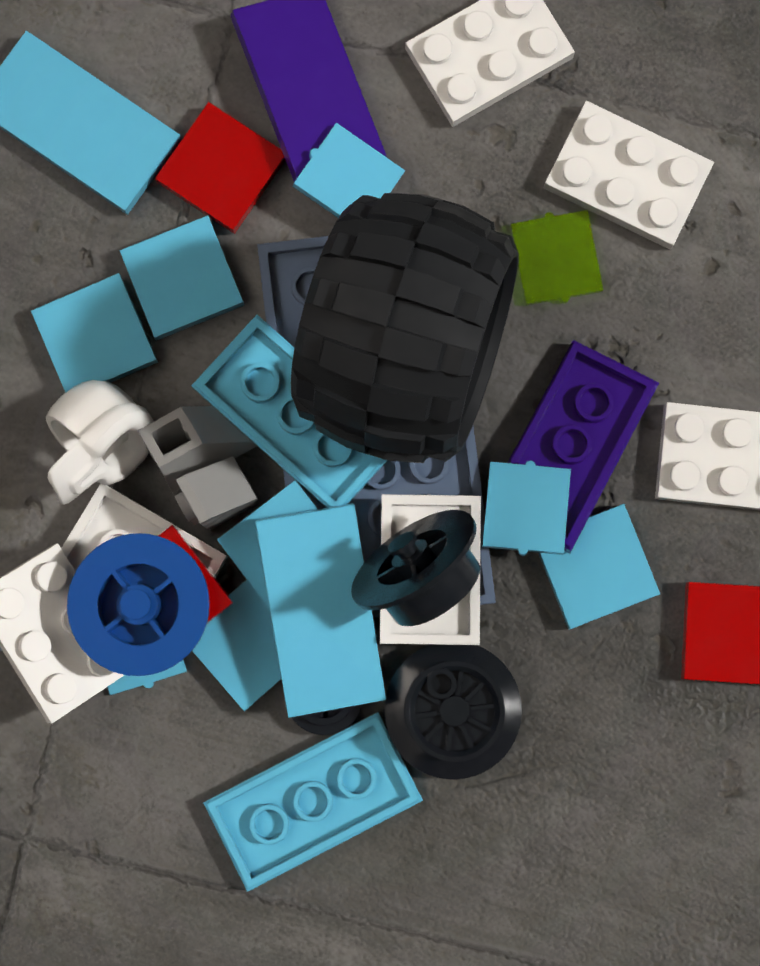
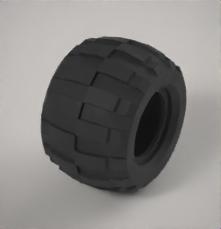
(403, 326)

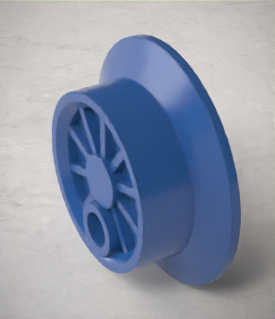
(138, 604)

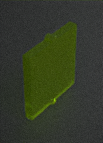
(557, 257)

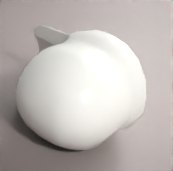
(101, 437)

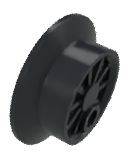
(420, 569)
(453, 710)

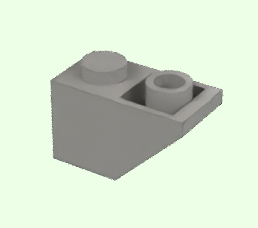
(192, 440)
(215, 494)

